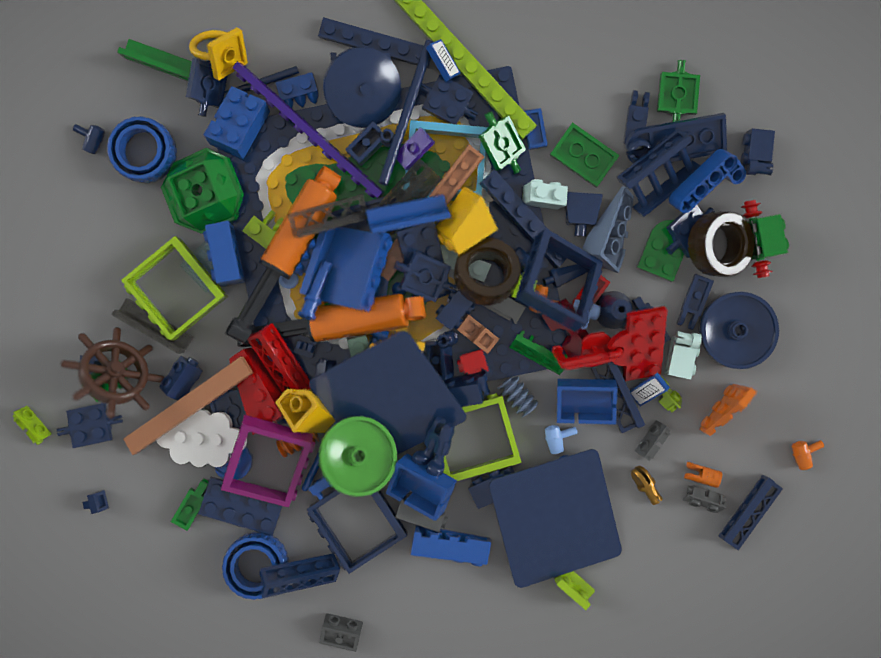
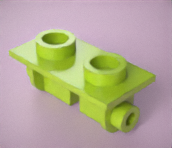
(670, 399)
(28, 420)

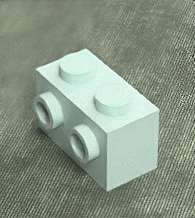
(545, 195)

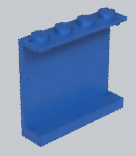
(356, 267)

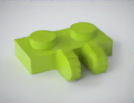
(260, 231)

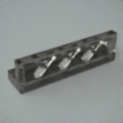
(419, 186)
(330, 223)
(138, 319)

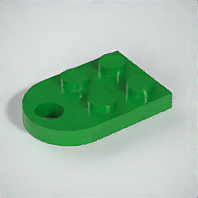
(656, 258)

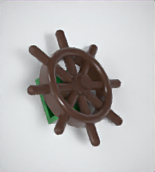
(113, 374)

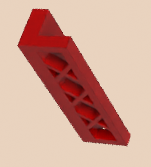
(282, 357)

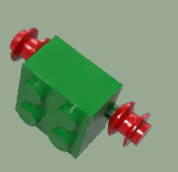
(768, 237)

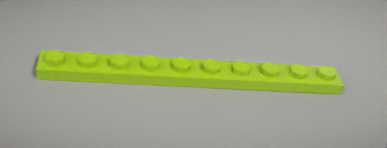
(468, 65)

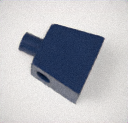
(582, 211)

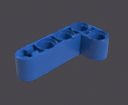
(705, 178)

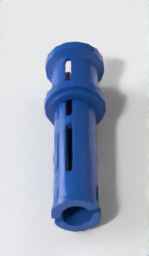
(313, 299)

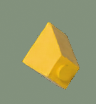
(304, 411)

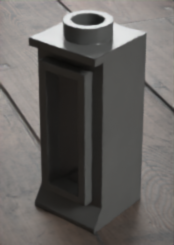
(507, 309)
(410, 515)

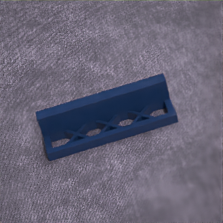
(625, 395)
(747, 509)
(298, 573)

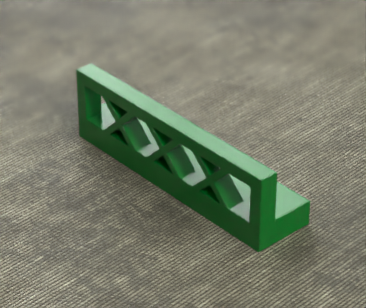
(156, 59)

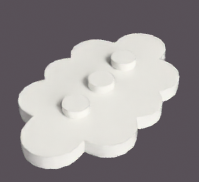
(202, 439)

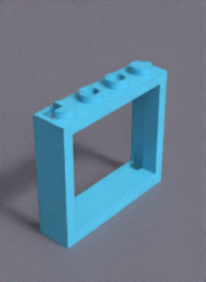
(452, 130)

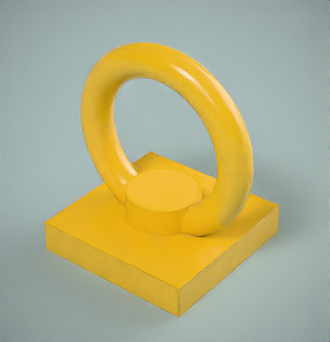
(222, 52)

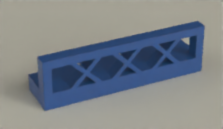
(407, 213)

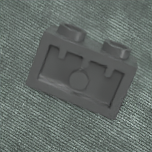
(341, 632)

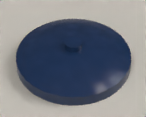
(362, 87)
(739, 330)

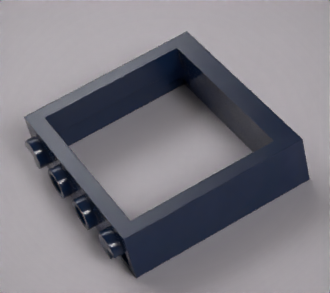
(543, 304)
(335, 546)

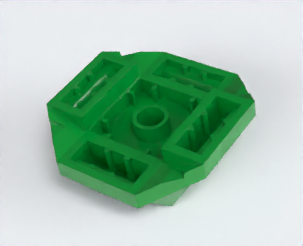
(220, 190)

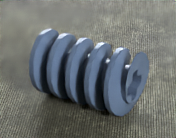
(518, 395)

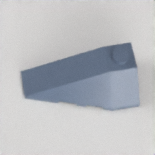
(608, 234)

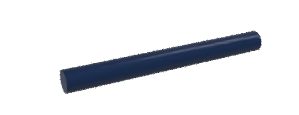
(271, 78)

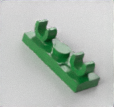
(536, 353)

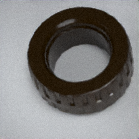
(739, 244)
(498, 252)

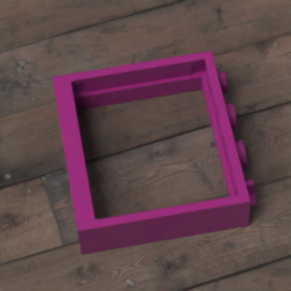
(275, 431)

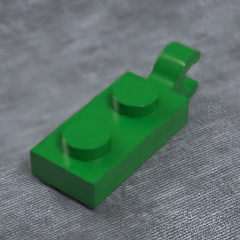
(190, 506)

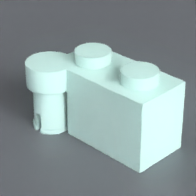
(683, 354)

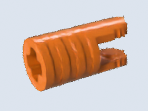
(706, 475)

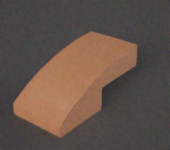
(477, 333)

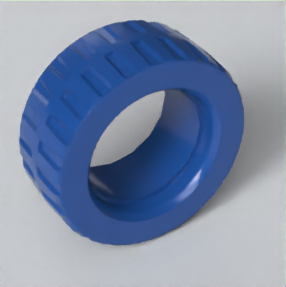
(165, 149)
(257, 541)

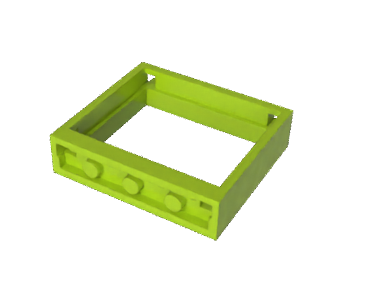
(145, 303)
(493, 464)

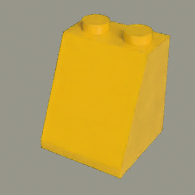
(468, 222)

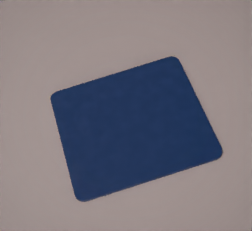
(392, 386)
(555, 518)

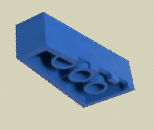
(451, 546)

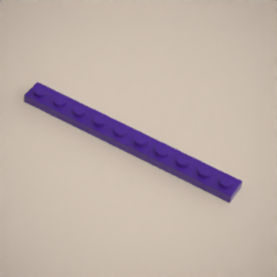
(302, 125)

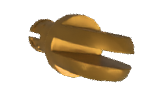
(646, 484)

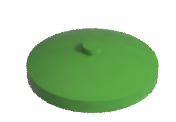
(357, 456)

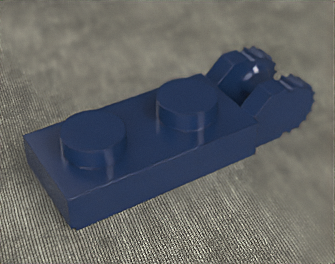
(636, 115)
(695, 300)

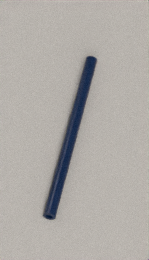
(405, 115)

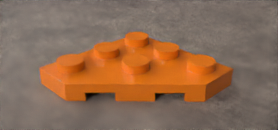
(735, 399)

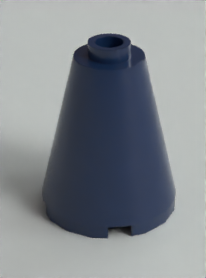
(609, 313)

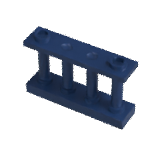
(651, 161)

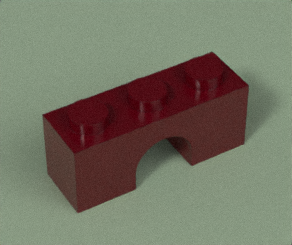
(573, 342)

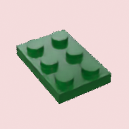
(584, 155)

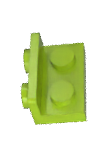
(576, 588)

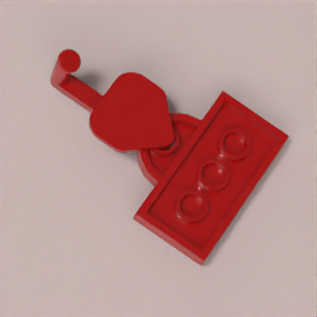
(635, 348)

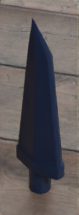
(564, 275)

